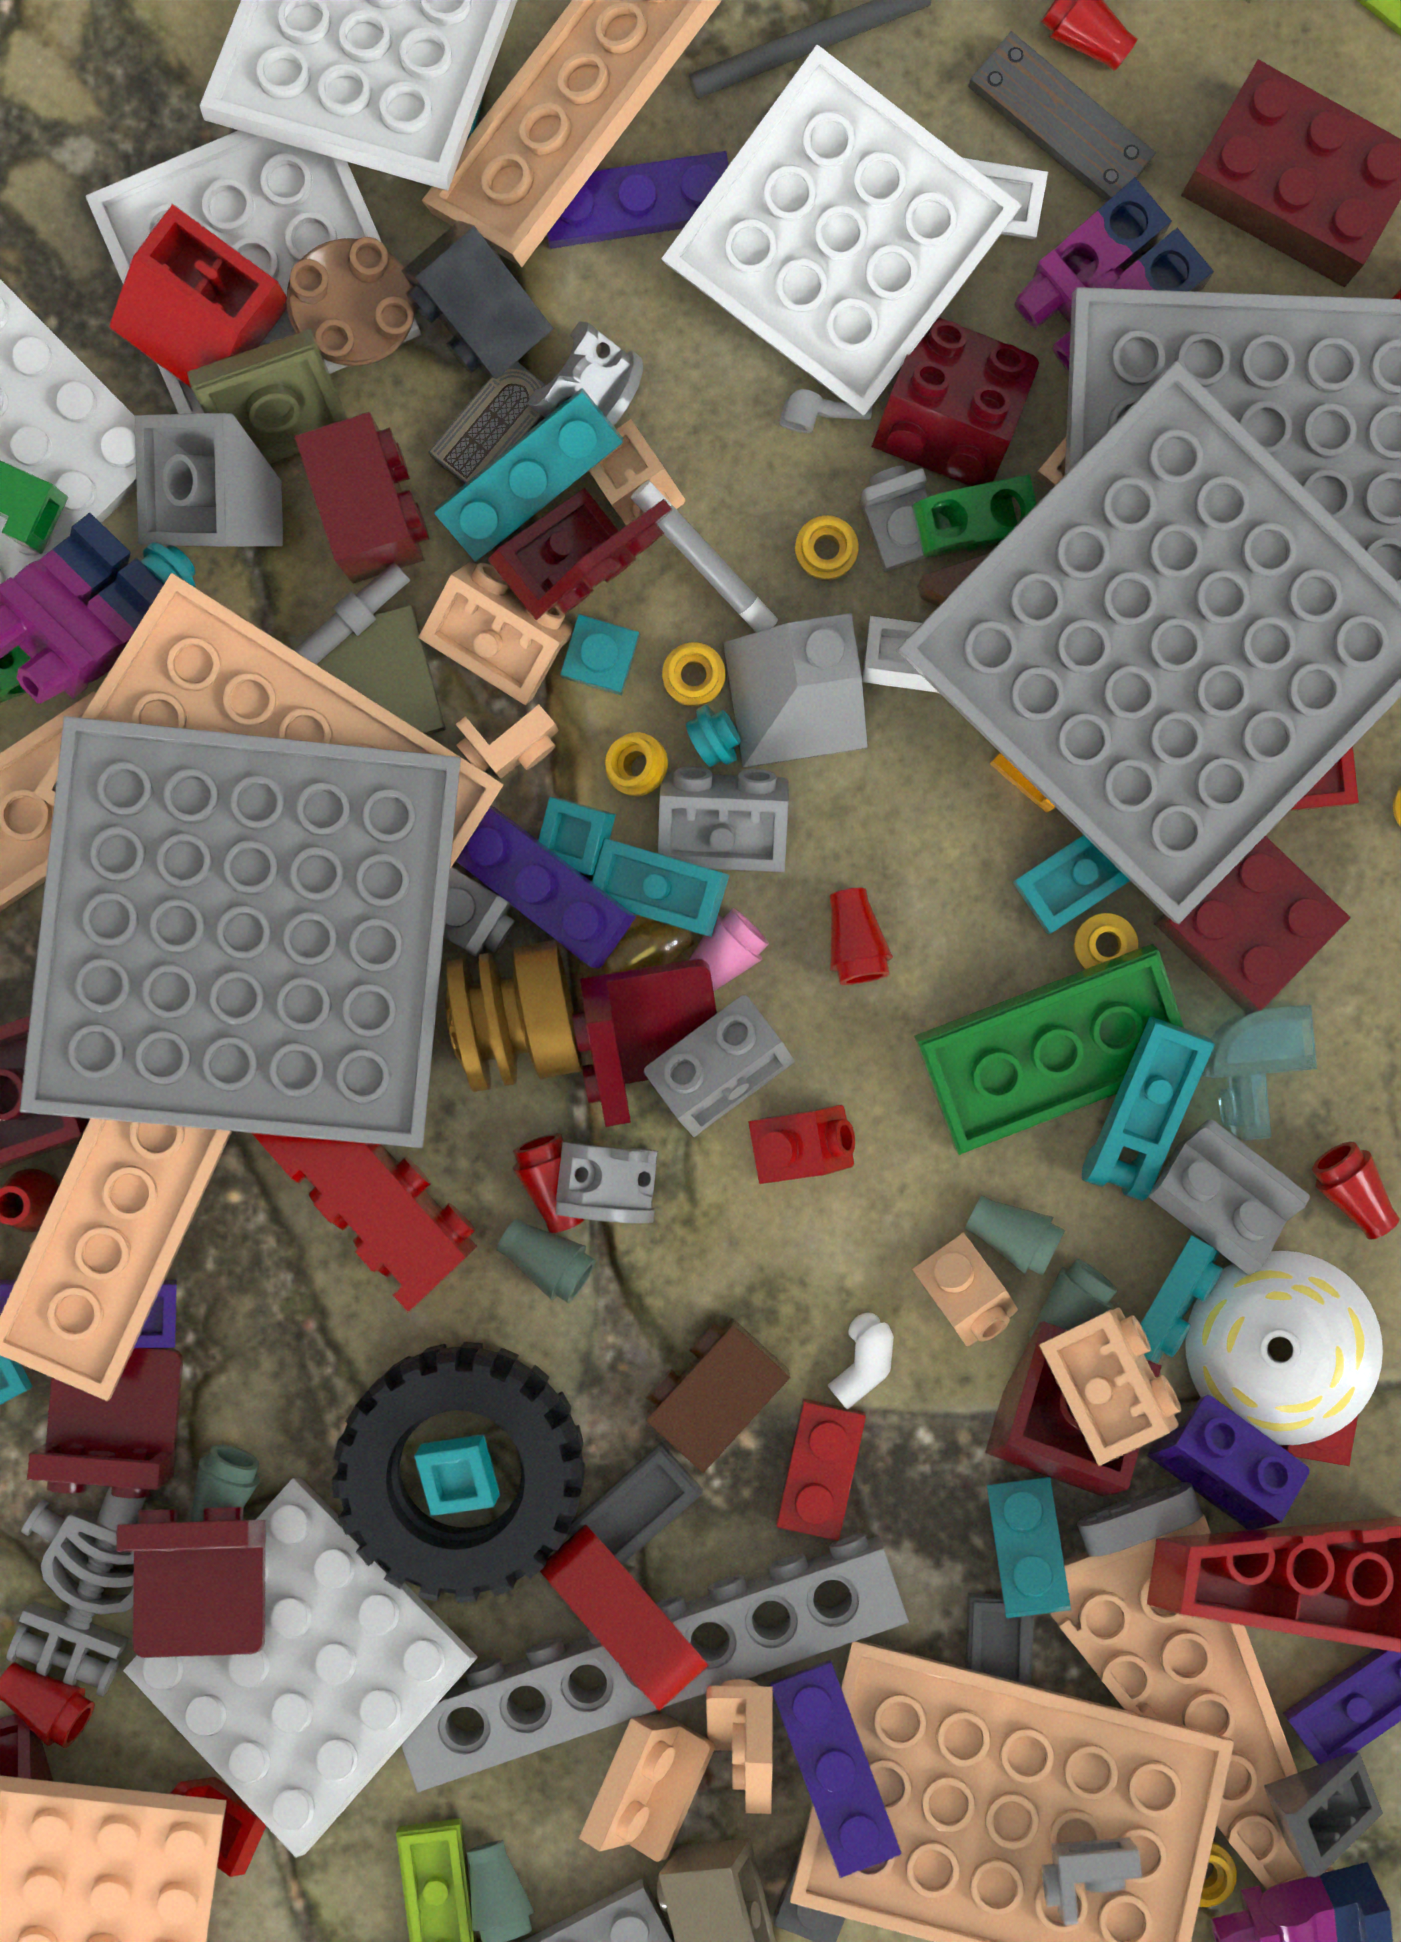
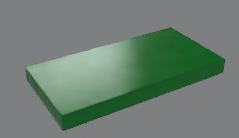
(1045, 1048)

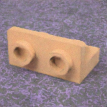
(493, 633)
(1112, 1384)
(742, 1723)
(648, 1787)

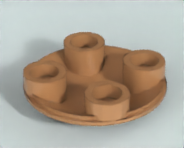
(351, 300)

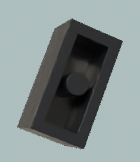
(475, 300)

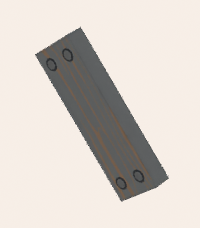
(1060, 118)

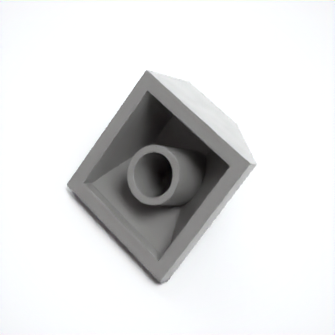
(204, 483)
(797, 691)

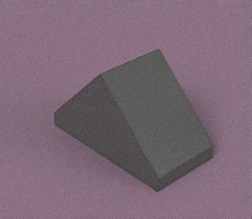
(1324, 1810)

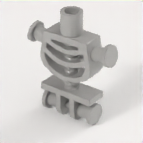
(98, 1538)

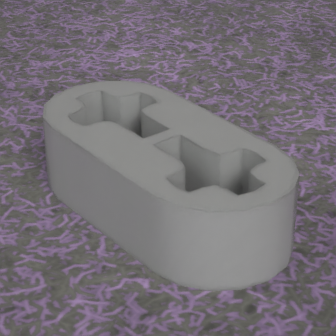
(1139, 1519)

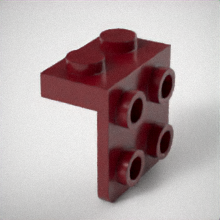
(957, 403)
(572, 553)
(635, 1020)
(118, 1440)
(196, 1583)

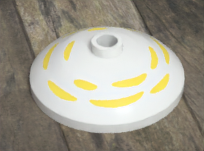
(1331, 1336)

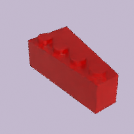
(385, 1205)
(1294, 1580)

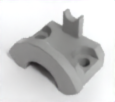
(606, 378)
(606, 1183)

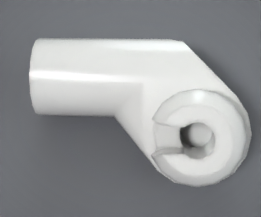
(871, 1361)

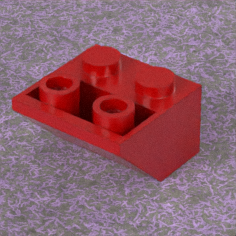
(194, 298)

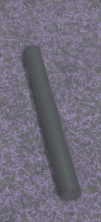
(800, 43)

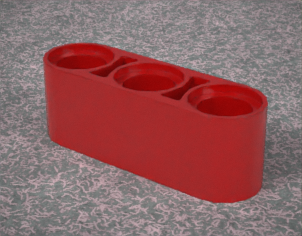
(623, 1617)

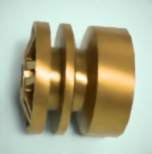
(512, 1016)

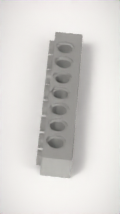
(443, 1752)

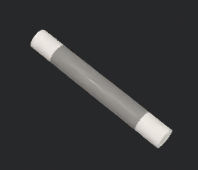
(707, 561)

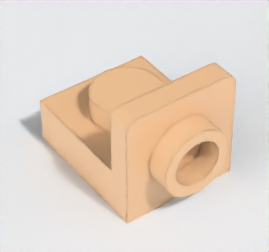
(628, 469)

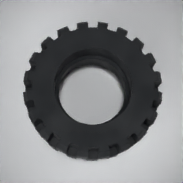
(441, 1555)

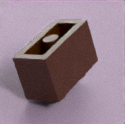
(715, 1393)

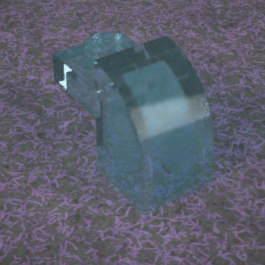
(1248, 1050)

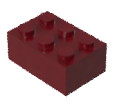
(1300, 174)

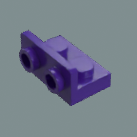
(1232, 1465)

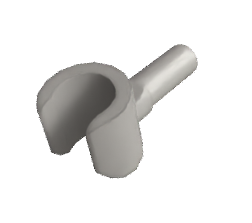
(804, 405)

